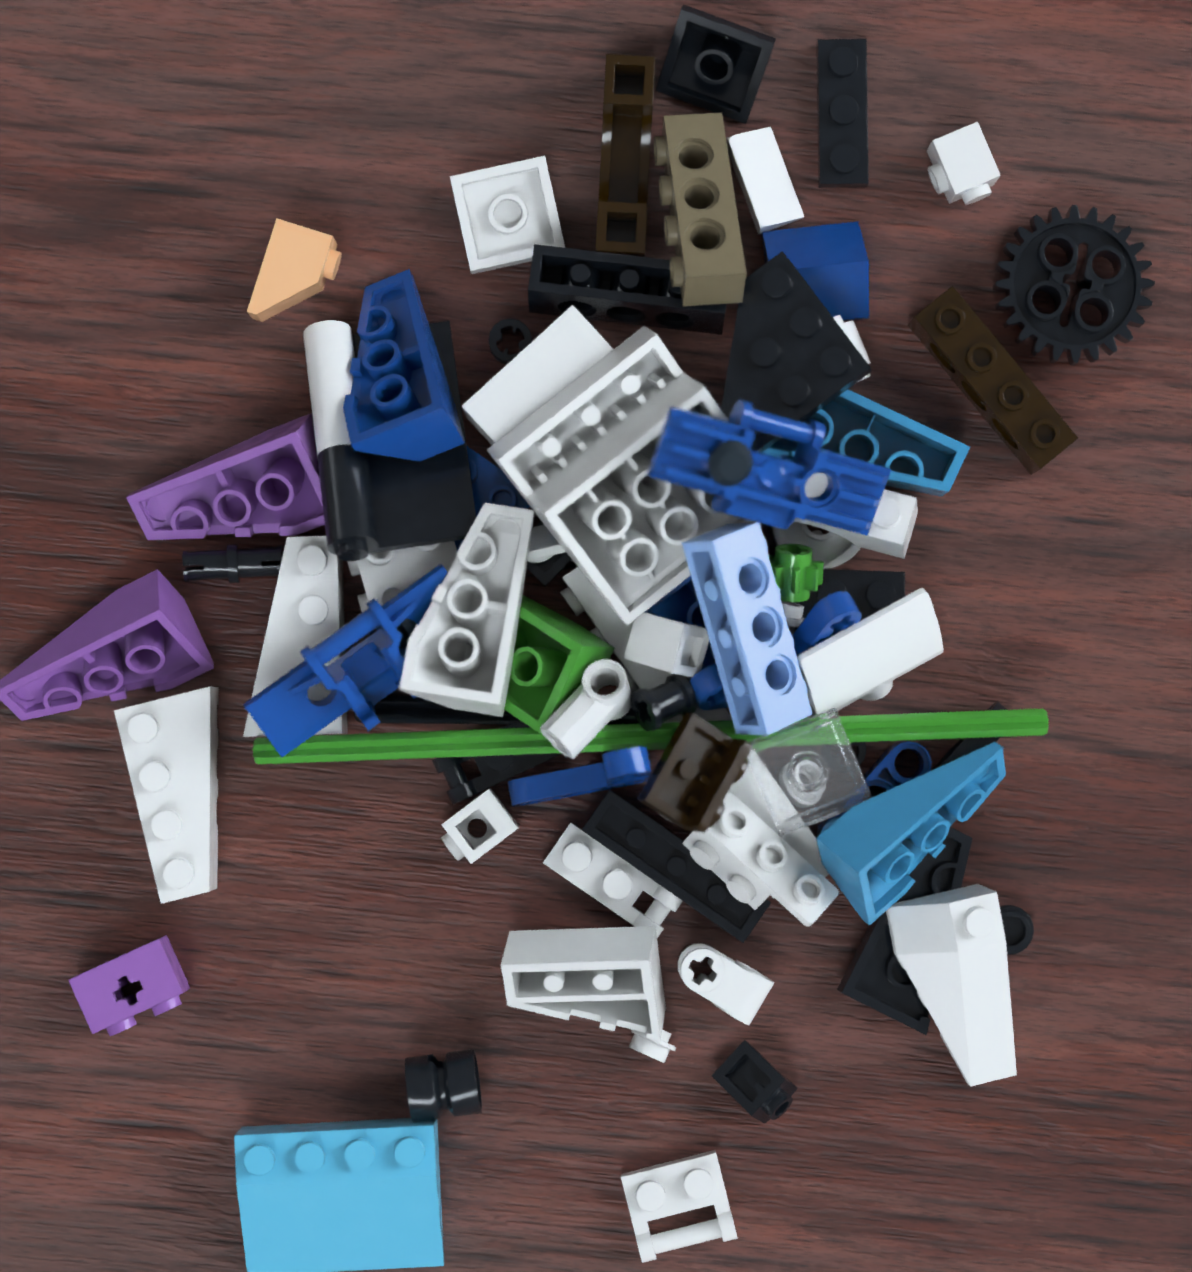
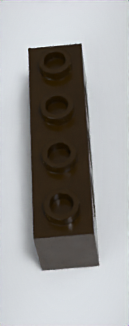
(992, 380)

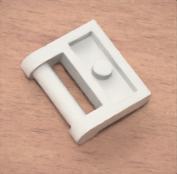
(676, 1189)

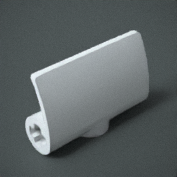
(871, 654)

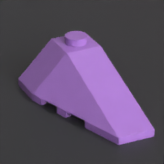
(242, 491)
(121, 645)

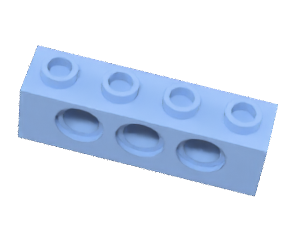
(747, 628)

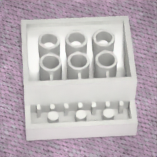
(587, 470)

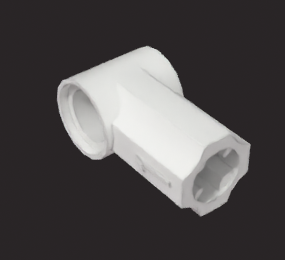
(586, 711)

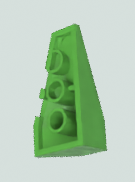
(548, 662)

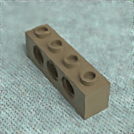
(701, 210)

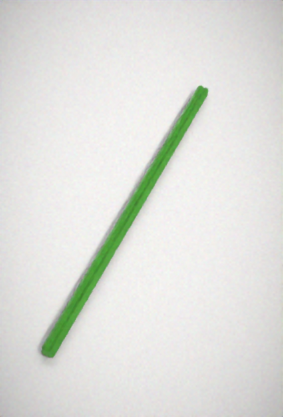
(622, 736)

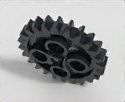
(1114, 297)

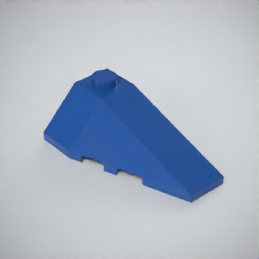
(399, 386)

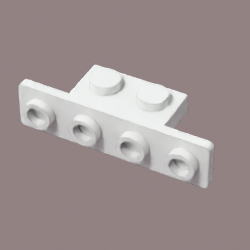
(760, 863)

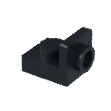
(755, 1083)

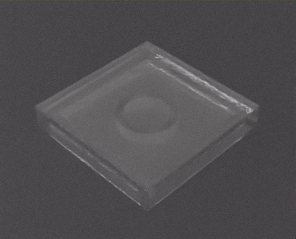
(808, 772)

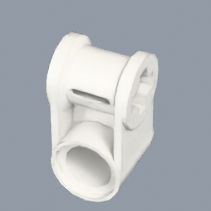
(731, 984)

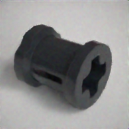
(663, 702)

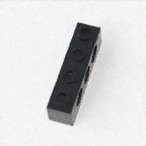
(614, 290)

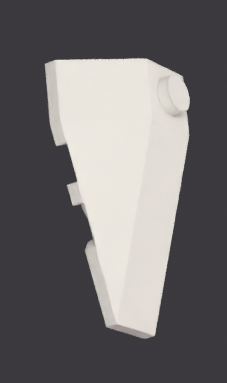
(470, 629)
(960, 970)

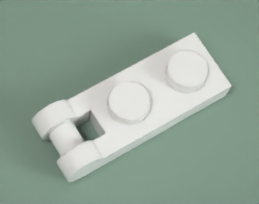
(609, 878)

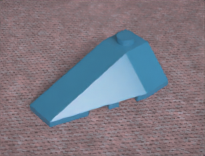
(887, 836)

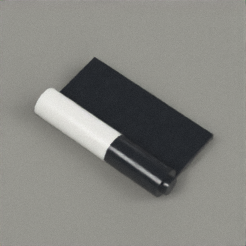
(372, 498)

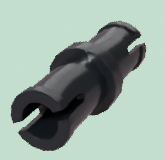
(232, 563)

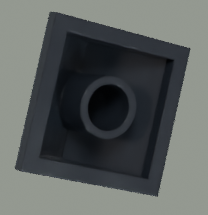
(715, 64)

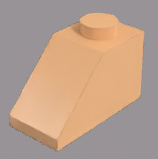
(292, 269)

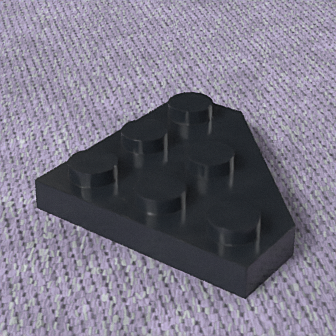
(787, 349)

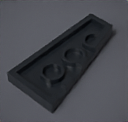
(874, 971)

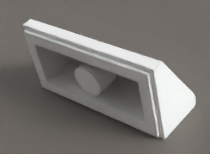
(764, 179)

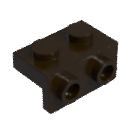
(695, 774)

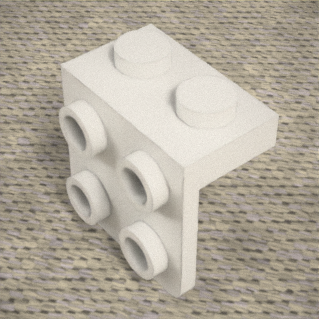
(392, 571)

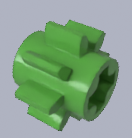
(796, 571)

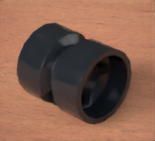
(443, 1085)

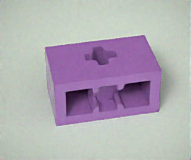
(101, 992)

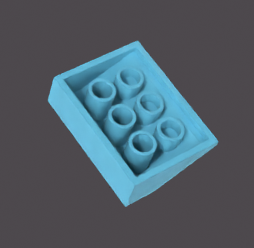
(340, 1195)

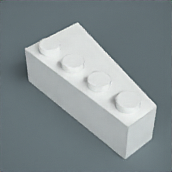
(303, 613)
(175, 784)

